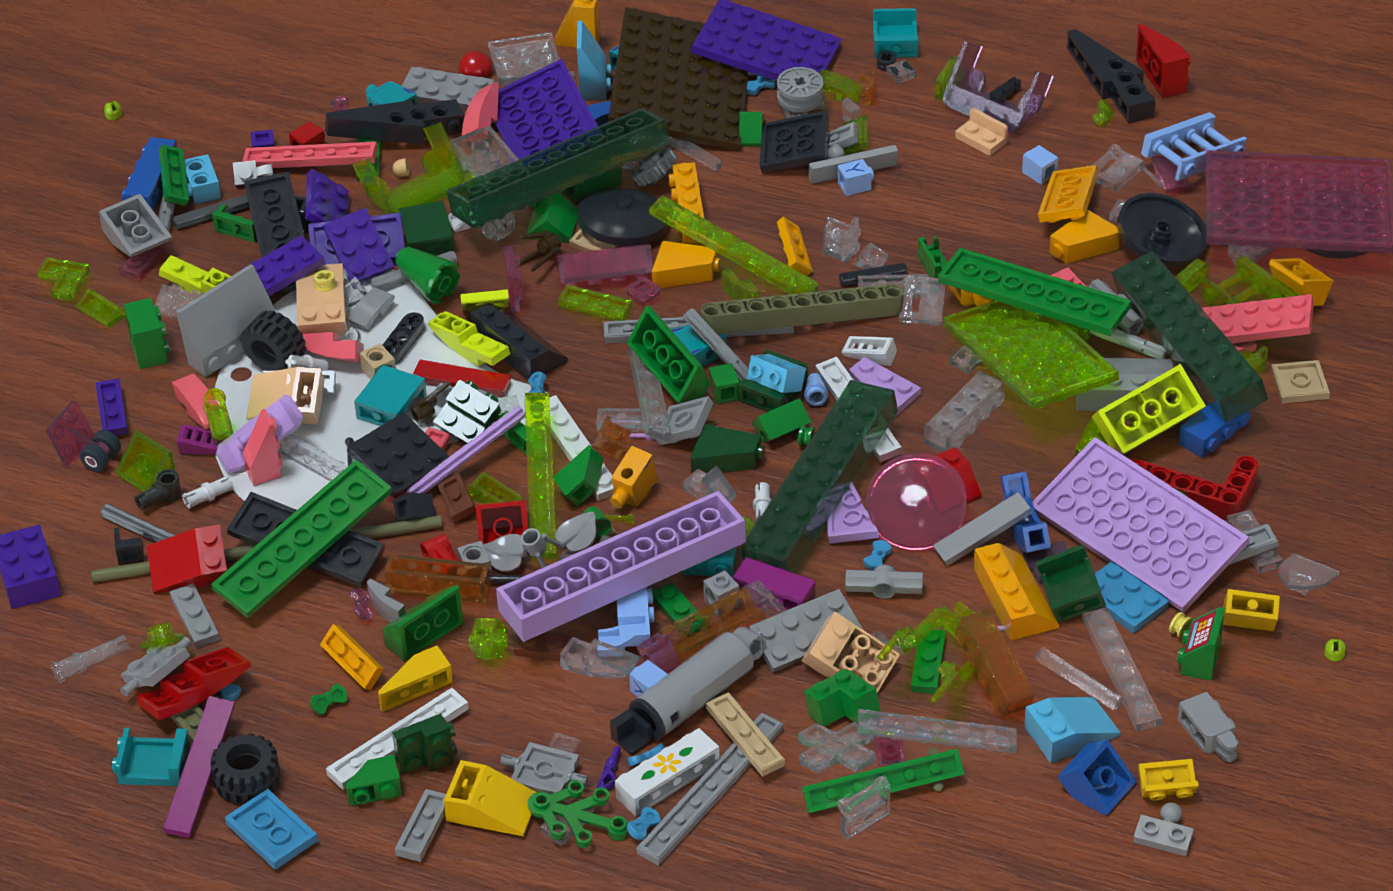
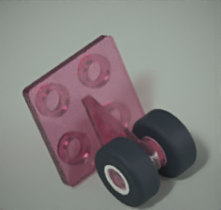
(74, 439)

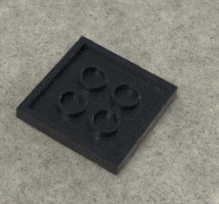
(794, 141)
(398, 453)

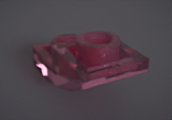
(1167, 172)
(888, 750)

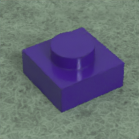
(262, 138)

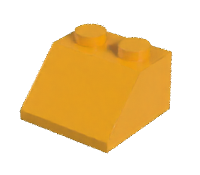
(1302, 278)

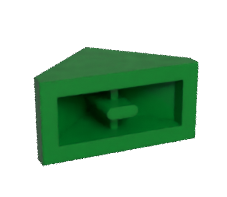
(751, 128)

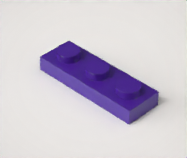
(111, 406)

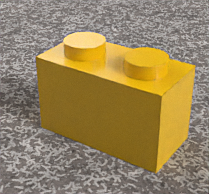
(1251, 610)

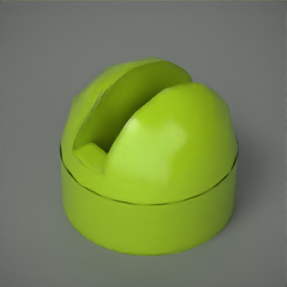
(110, 114)
(1335, 655)

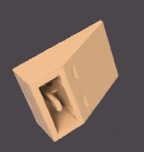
(300, 383)
(847, 646)

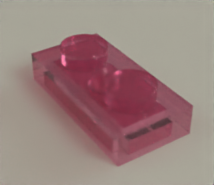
(139, 265)

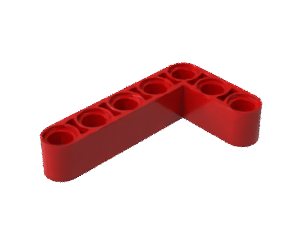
(1214, 497)

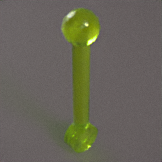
(630, 518)

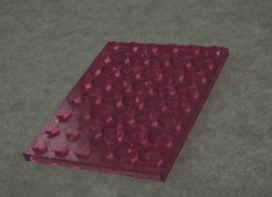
(1299, 201)

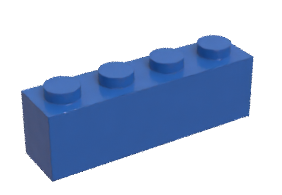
(147, 173)

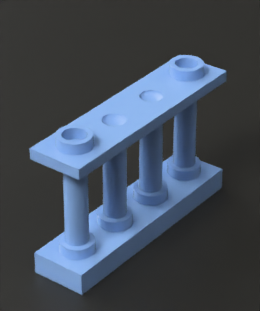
(1186, 132)

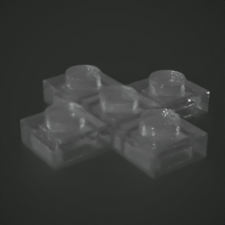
(832, 748)

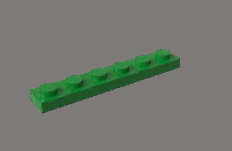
(899, 775)

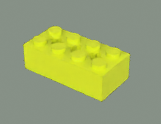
(1153, 396)

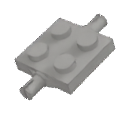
(154, 666)
(544, 768)

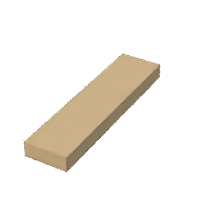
(745, 734)

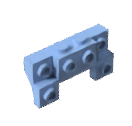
(632, 620)

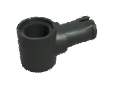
(165, 489)

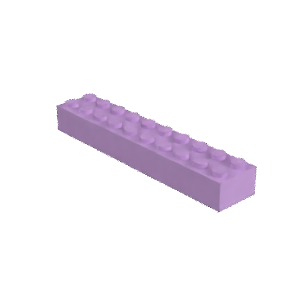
(620, 565)

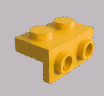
(1167, 778)

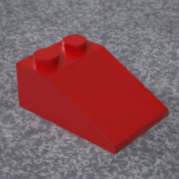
(1162, 62)
(187, 559)

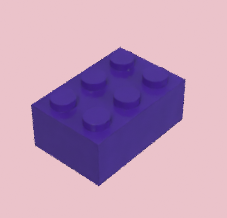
(27, 567)

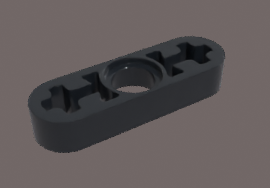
(401, 347)

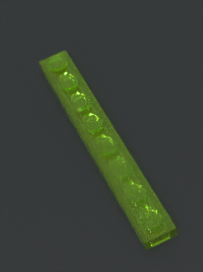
(732, 247)
(540, 468)

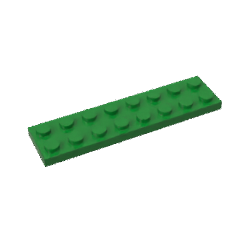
(1035, 291)
(301, 538)

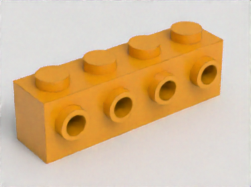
(686, 191)

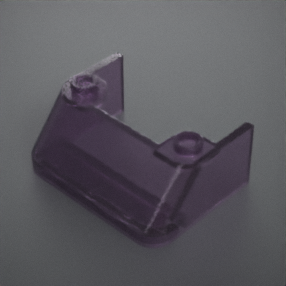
(966, 92)

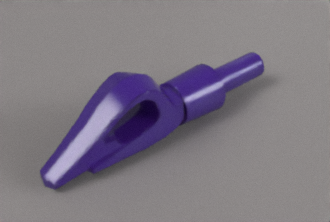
(608, 772)

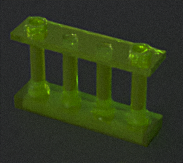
(1254, 277)

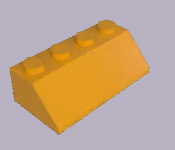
(1013, 591)

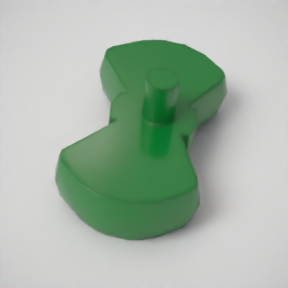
(336, 694)

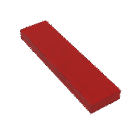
(439, 373)

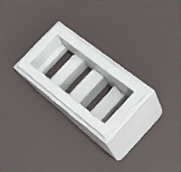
(879, 349)

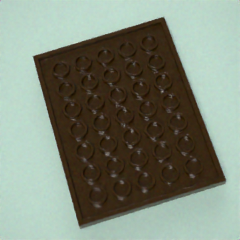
(689, 91)

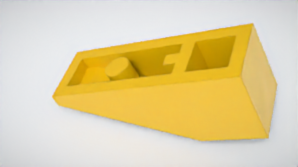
(418, 676)

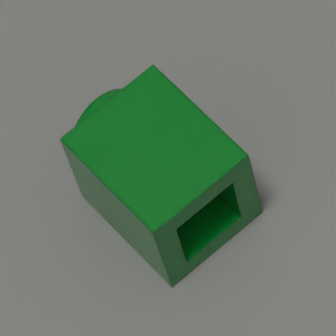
(724, 383)

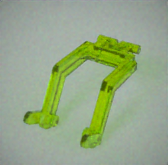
(908, 639)

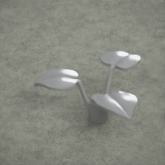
(508, 550)

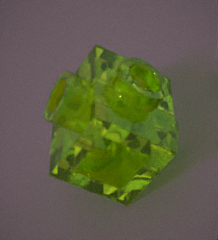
(488, 638)

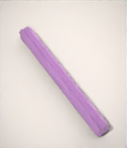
(468, 451)

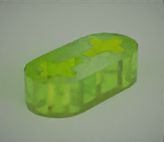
(1193, 274)

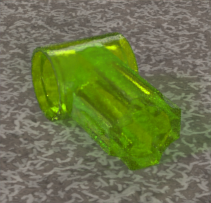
(218, 415)

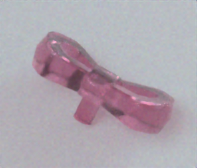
(339, 103)
(361, 598)

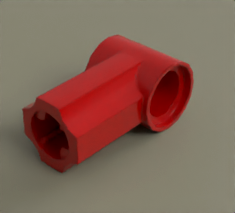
(438, 548)

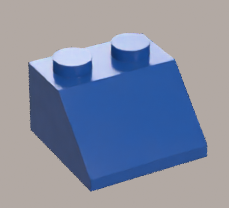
(1097, 777)

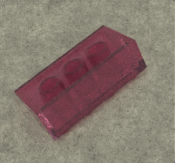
(604, 263)

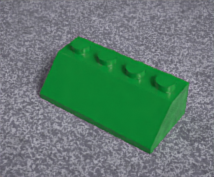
(668, 358)

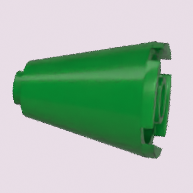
(428, 273)

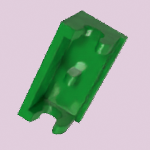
(233, 225)
(931, 257)
(781, 420)

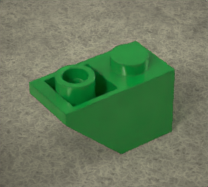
(581, 475)
(374, 781)

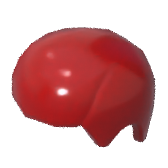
(475, 64)

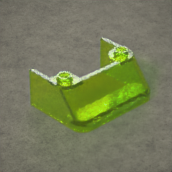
(441, 174)

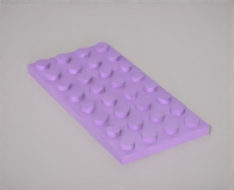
(1140, 523)

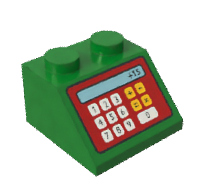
(1202, 645)

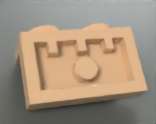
(983, 132)

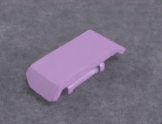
(287, 418)

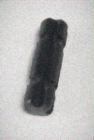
(1005, 89)

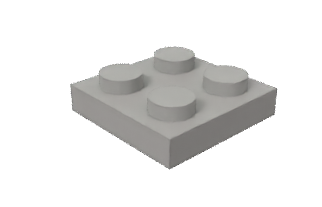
(687, 419)

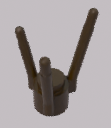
(548, 244)
(424, 409)

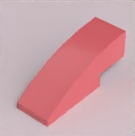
(482, 109)
(332, 347)
(191, 393)

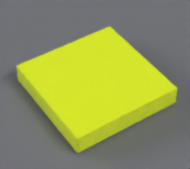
(476, 300)

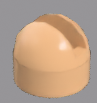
(401, 168)

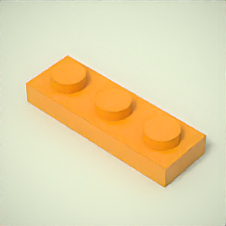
(794, 246)
(351, 656)

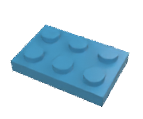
(1128, 598)
(271, 829)

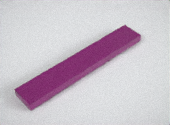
(198, 767)

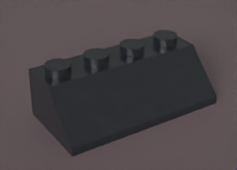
(527, 349)

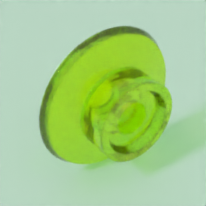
(161, 635)

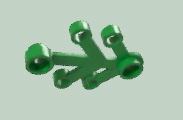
(576, 812)

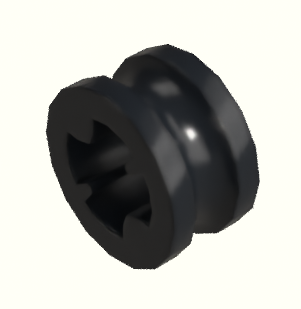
(884, 59)

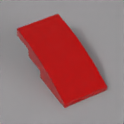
(198, 680)

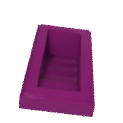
(189, 439)

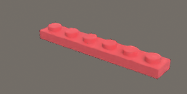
(311, 154)

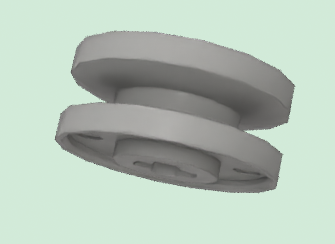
(800, 89)

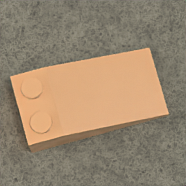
(318, 309)

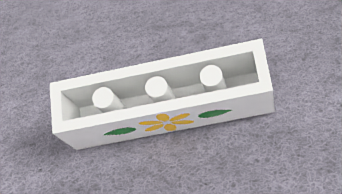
(666, 772)

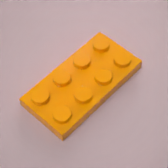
(1068, 194)

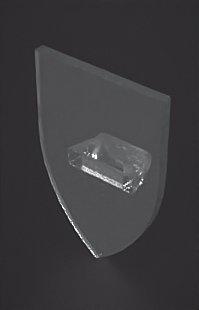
(1304, 574)

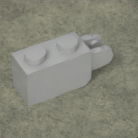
(1209, 726)

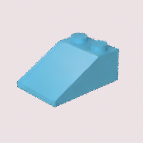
(592, 66)
(1067, 724)

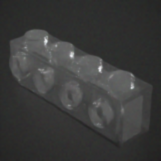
(964, 412)

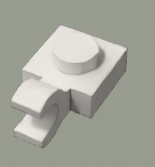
(248, 170)

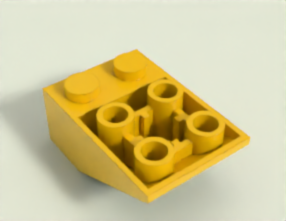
(487, 800)

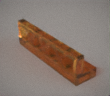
(689, 646)

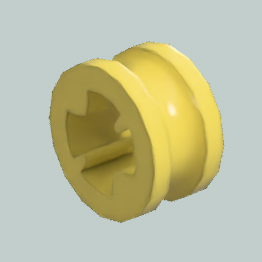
(324, 280)
(1179, 624)

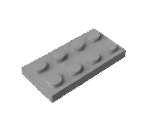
(442, 86)
(793, 631)

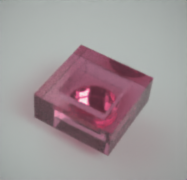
(643, 290)

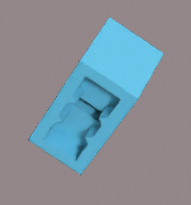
(201, 180)
(776, 373)

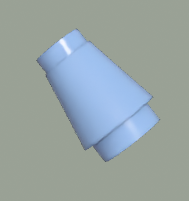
(815, 390)

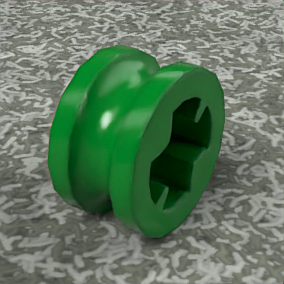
(805, 435)

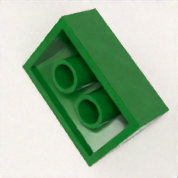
(424, 623)

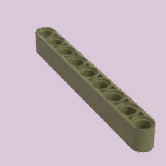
(803, 308)

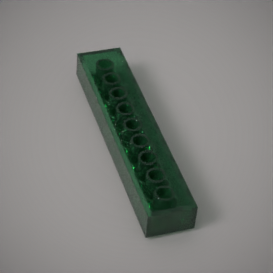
(558, 168)
(1190, 336)
(821, 476)

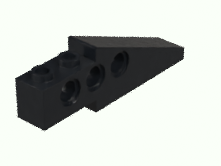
(1112, 77)
(395, 121)

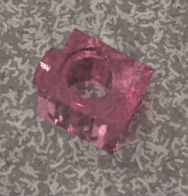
(660, 652)

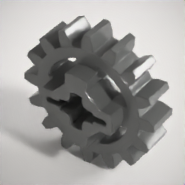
(654, 167)

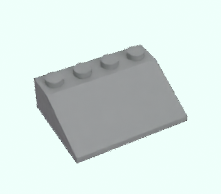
(216, 319)
(1132, 375)

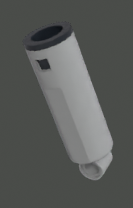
(698, 680)

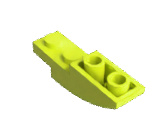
(191, 276)
(466, 341)

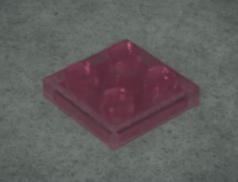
(514, 278)

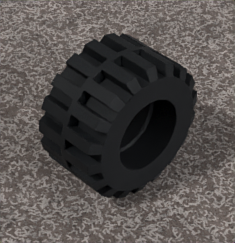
(272, 340)
(240, 754)

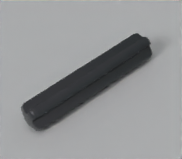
(851, 278)

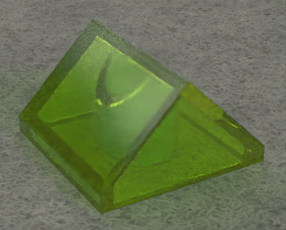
(144, 461)

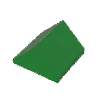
(556, 216)

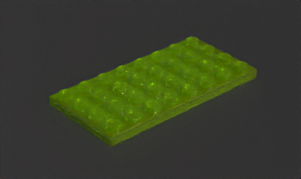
(1031, 352)

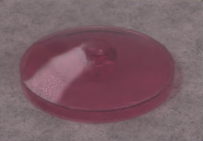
(916, 500)

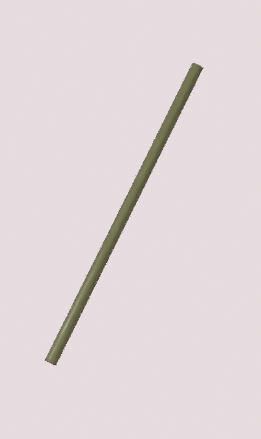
(237, 553)

